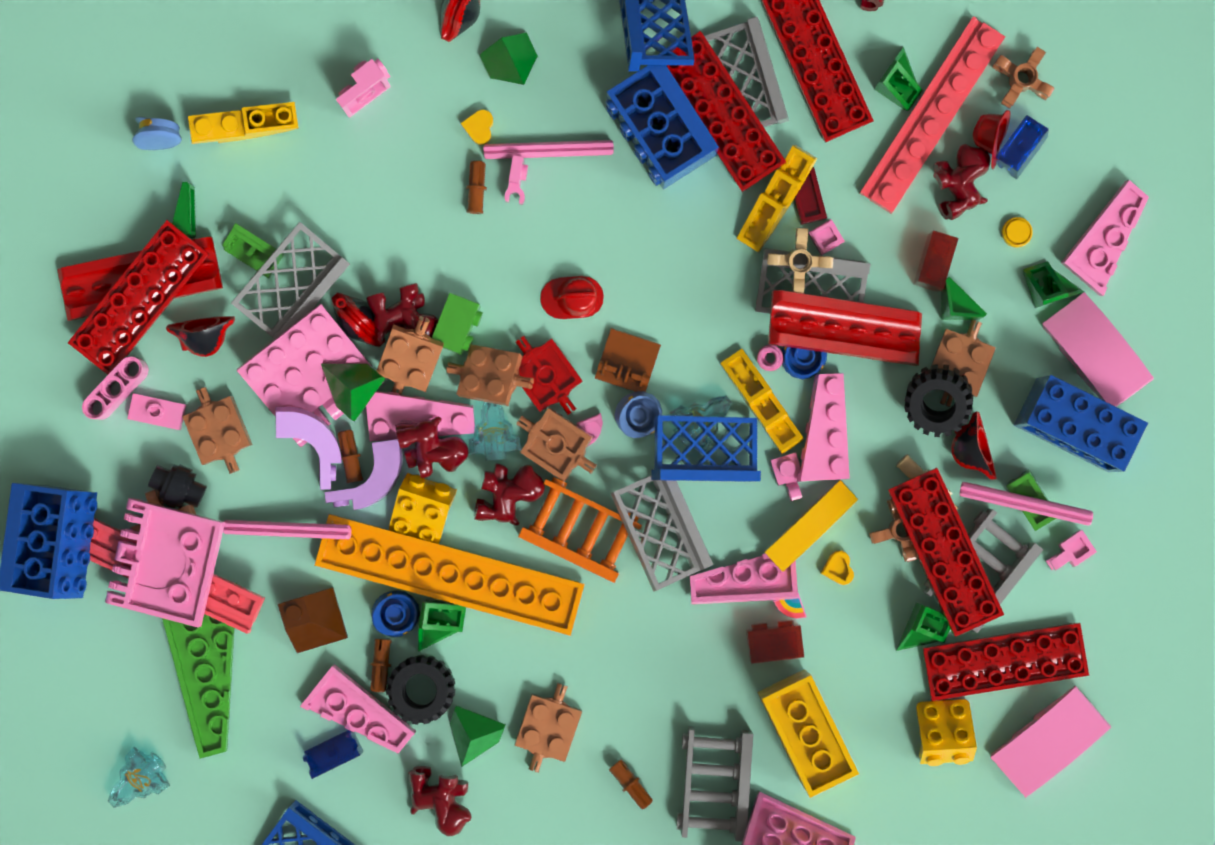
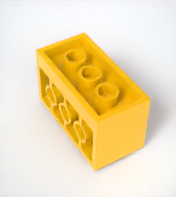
(808, 733)

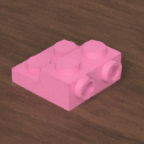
(370, 83)

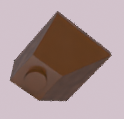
(313, 620)

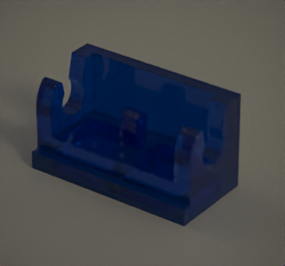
(1022, 146)
(332, 753)

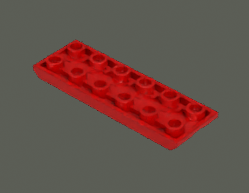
(818, 66)
(734, 126)
(89, 282)
(138, 297)
(845, 327)
(945, 552)
(1005, 661)

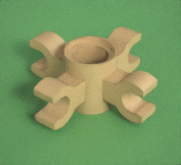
(812, 261)

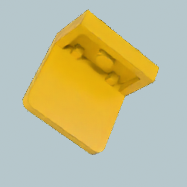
(421, 508)
(946, 732)

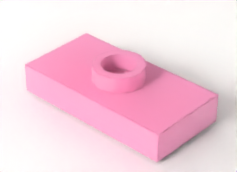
(156, 411)

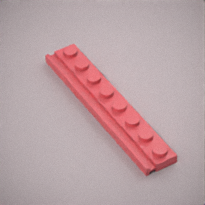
(932, 115)
(225, 601)

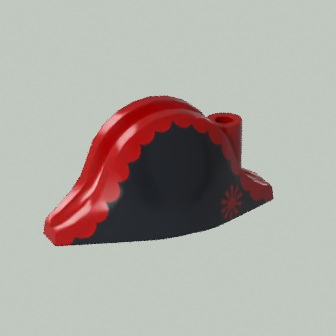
(457, 17)
(356, 319)
(202, 335)
(972, 449)

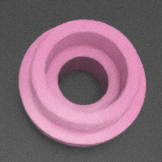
(762, 357)

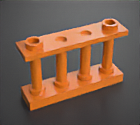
(558, 545)

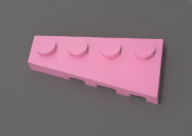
(1099, 248)
(390, 408)
(826, 439)
(744, 582)
(349, 704)

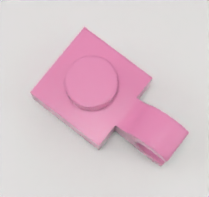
(517, 173)
(786, 472)
(1074, 550)

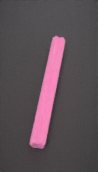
(549, 149)
(1026, 503)
(287, 529)

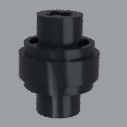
(177, 486)

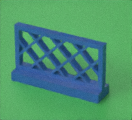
(635, 38)
(710, 472)
(309, 824)

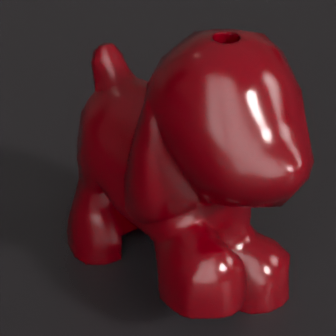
(971, 164)
(401, 313)
(429, 448)
(524, 486)
(449, 815)

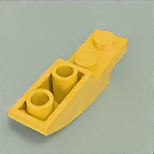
(243, 123)

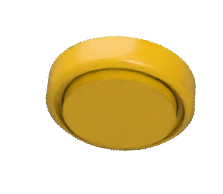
(1017, 232)

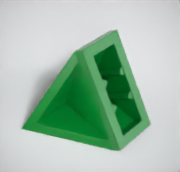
(510, 58)
(900, 83)
(1048, 285)
(958, 304)
(352, 386)
(438, 622)
(924, 628)
(473, 733)

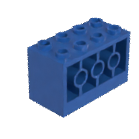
(667, 108)
(1081, 424)
(47, 541)

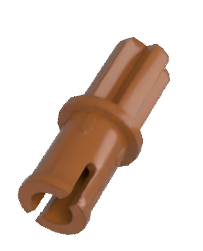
(476, 187)
(350, 456)
(380, 665)
(631, 784)

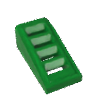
(184, 214)

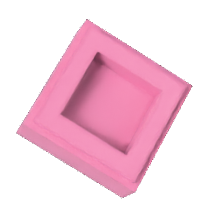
(826, 237)

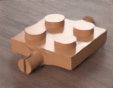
(965, 354)
(410, 357)
(489, 375)
(217, 430)
(556, 444)
(548, 727)

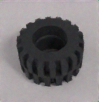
(939, 421)
(407, 708)

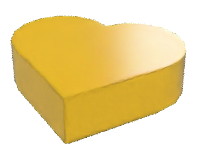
(479, 126)
(838, 568)

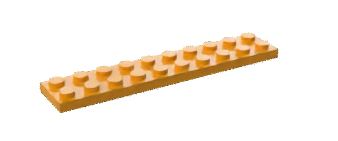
(452, 575)

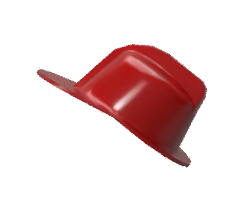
(991, 132)
(572, 297)

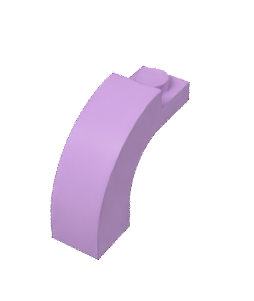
(305, 425)
(385, 473)

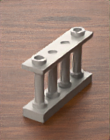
(1009, 574)
(738, 798)

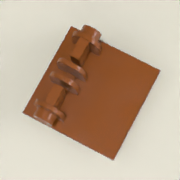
(627, 361)

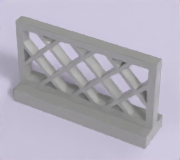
(763, 65)
(842, 267)
(312, 292)
(682, 523)

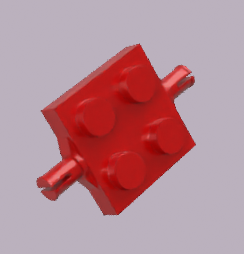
(551, 374)

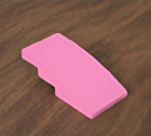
(1097, 351)
(1050, 741)

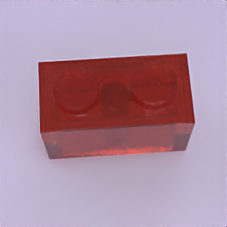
(935, 261)
(774, 642)

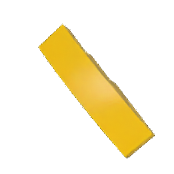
(776, 198)
(762, 401)
(811, 526)

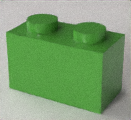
(457, 323)

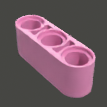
(103, 393)

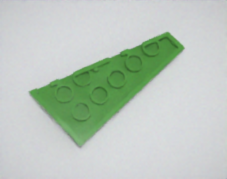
(205, 676)

